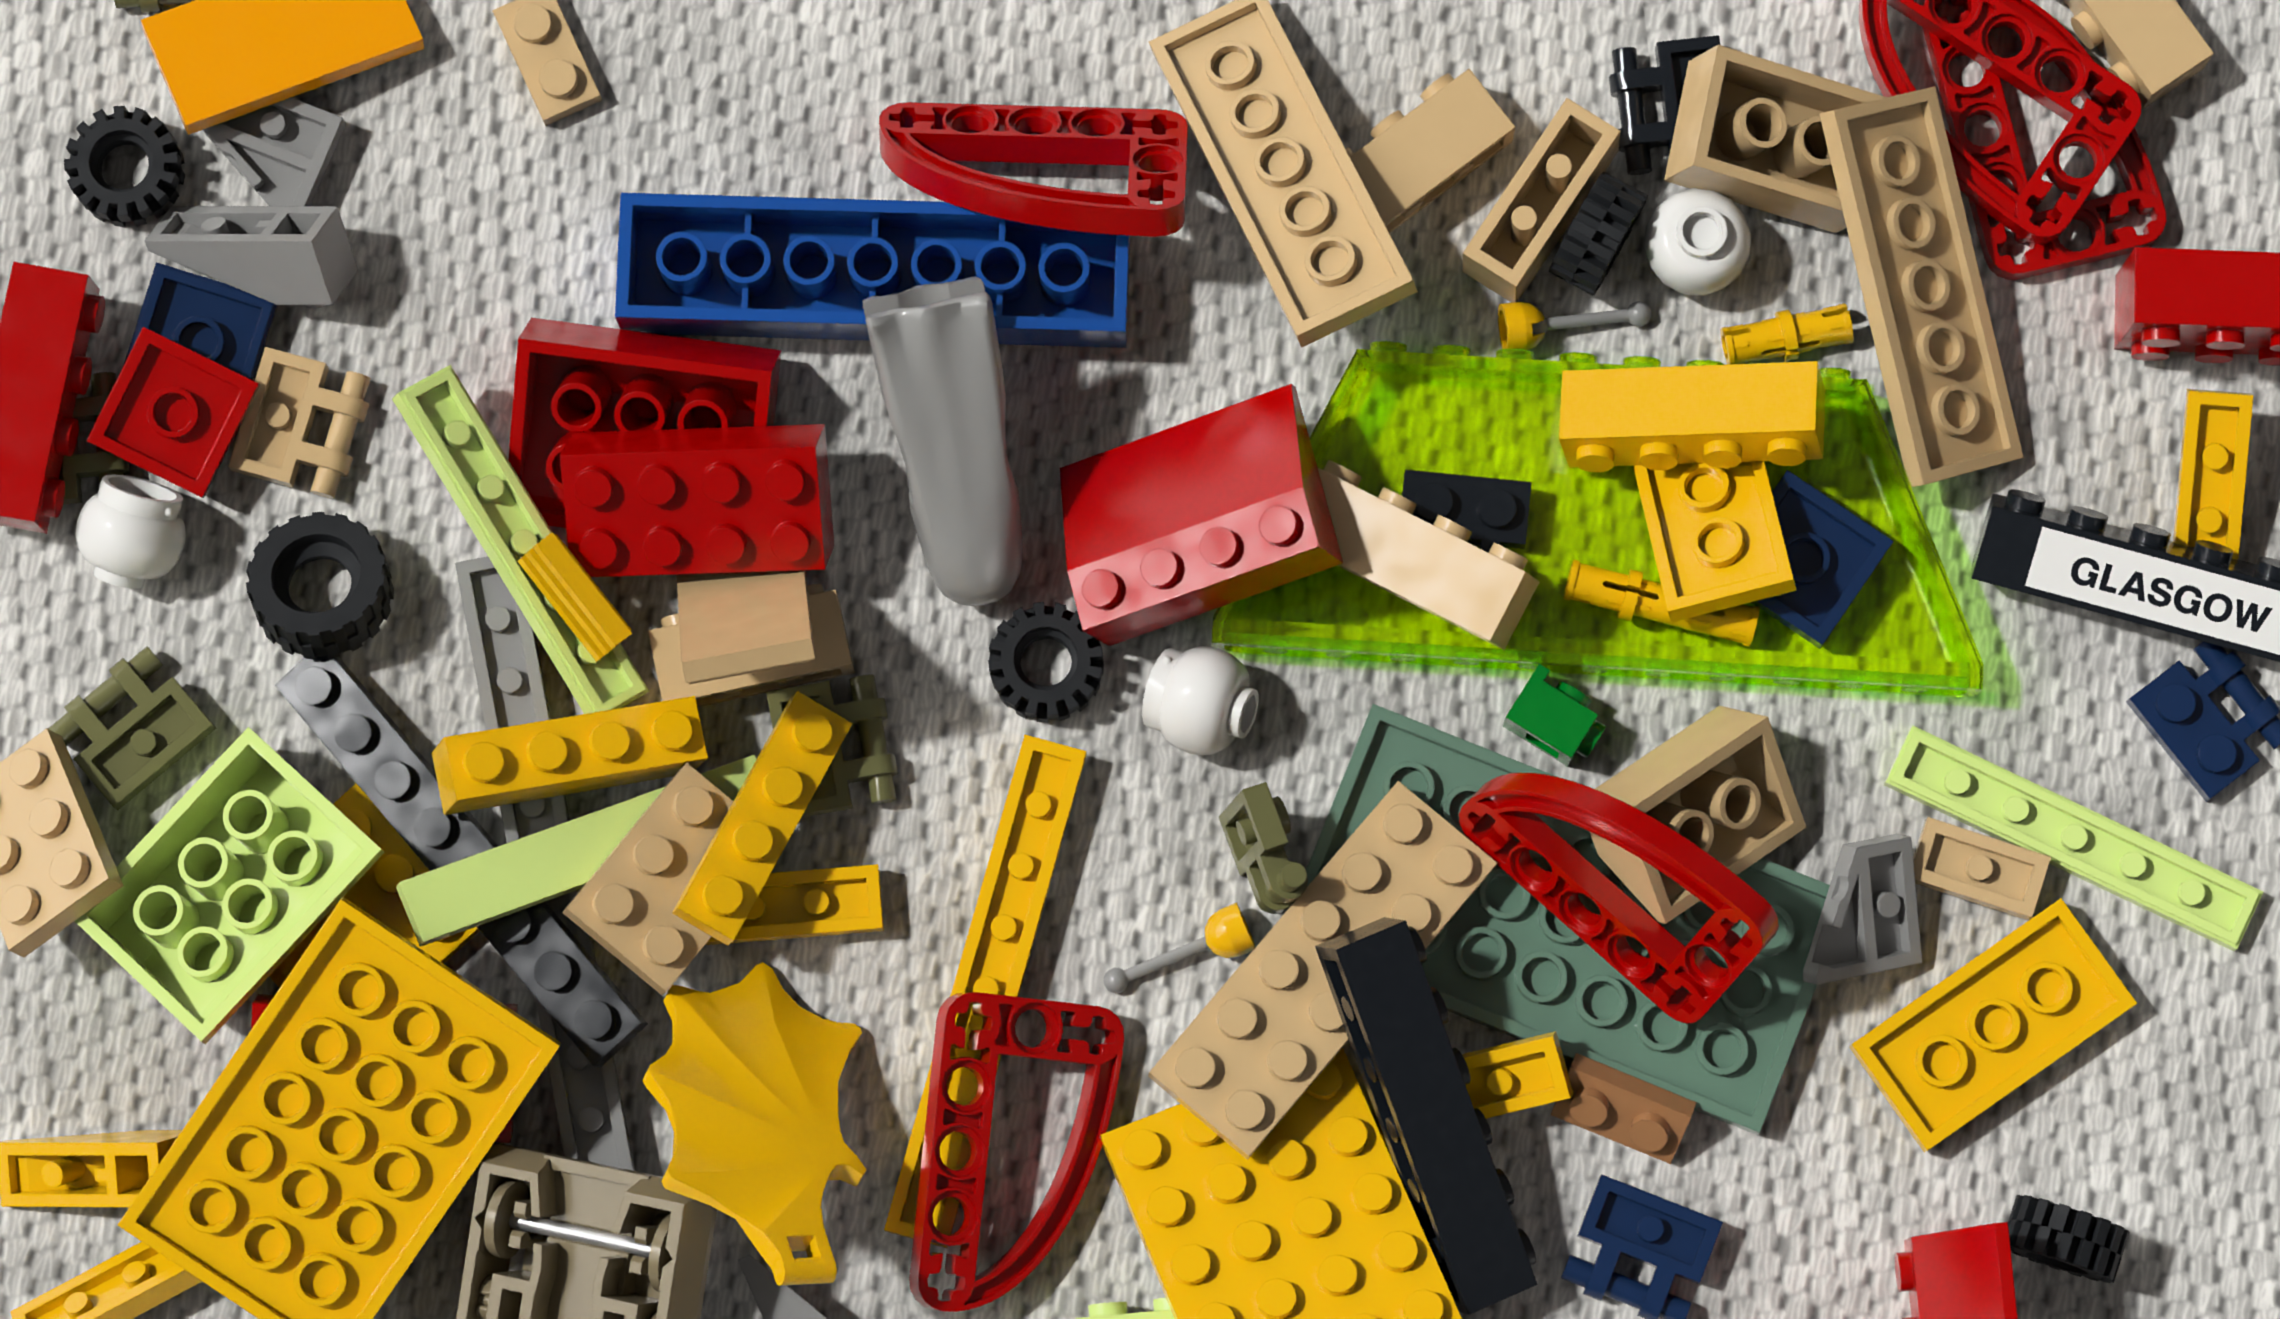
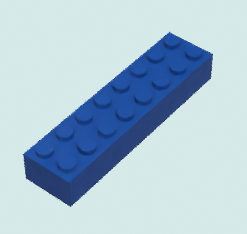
(812, 261)

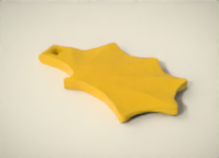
(758, 1115)

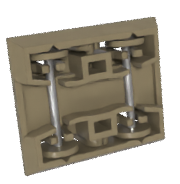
(610, 1250)

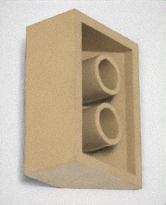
(1717, 788)

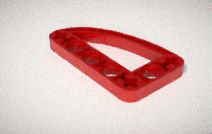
(2023, 73)
(925, 138)
(2005, 159)
(1512, 804)
(974, 1122)

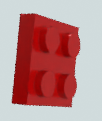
(173, 412)

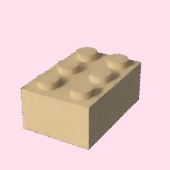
(1759, 135)

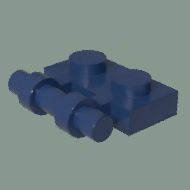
(2193, 727)
(1649, 1231)

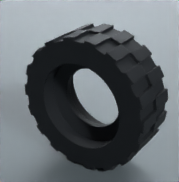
(310, 540)

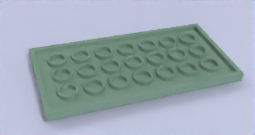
(1531, 975)

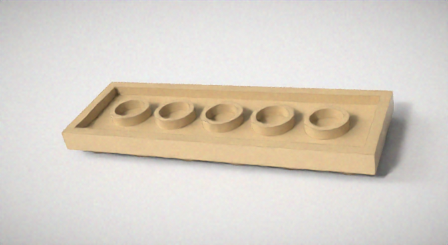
(1282, 168)
(1921, 286)
(1276, 1016)

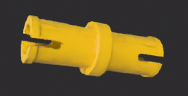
(1787, 335)

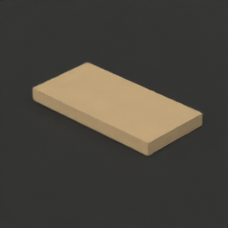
(743, 623)

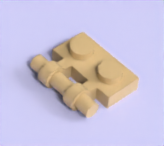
(280, 420)

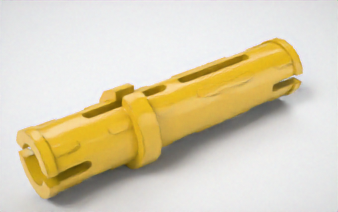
(1645, 599)

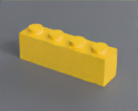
(1692, 415)
(568, 755)

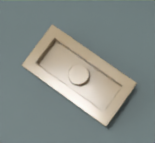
(547, 57)
(1979, 868)

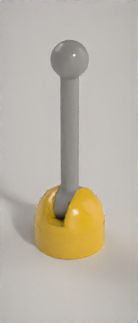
(1525, 326)
(1224, 935)

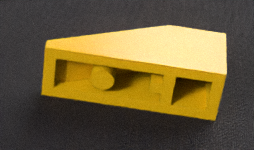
(80, 1168)

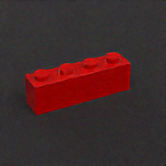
(41, 372)

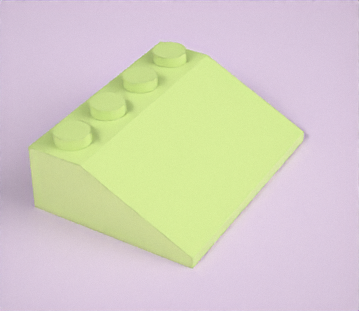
(229, 885)

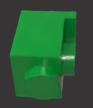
(1554, 718)

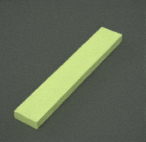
(507, 528)
(2074, 838)
(532, 866)

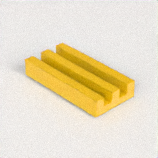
(575, 596)

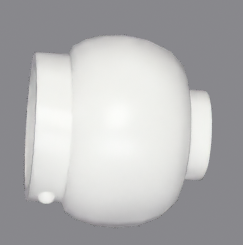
(1697, 241)
(131, 530)
(1199, 699)

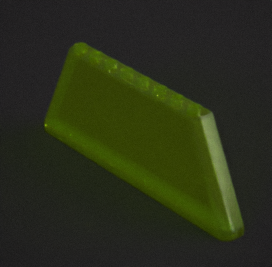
(1503, 423)

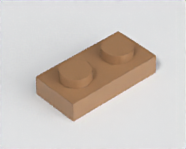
(1625, 1109)

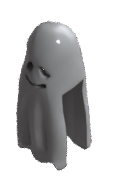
(948, 411)

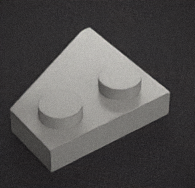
(281, 149)
(1867, 913)

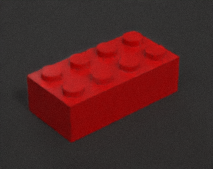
(2198, 304)
(698, 500)

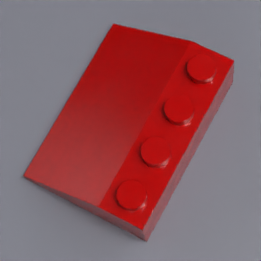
(625, 381)
(1195, 518)
(1959, 1274)

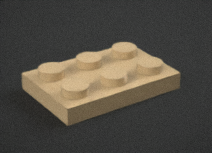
(49, 846)
(639, 884)

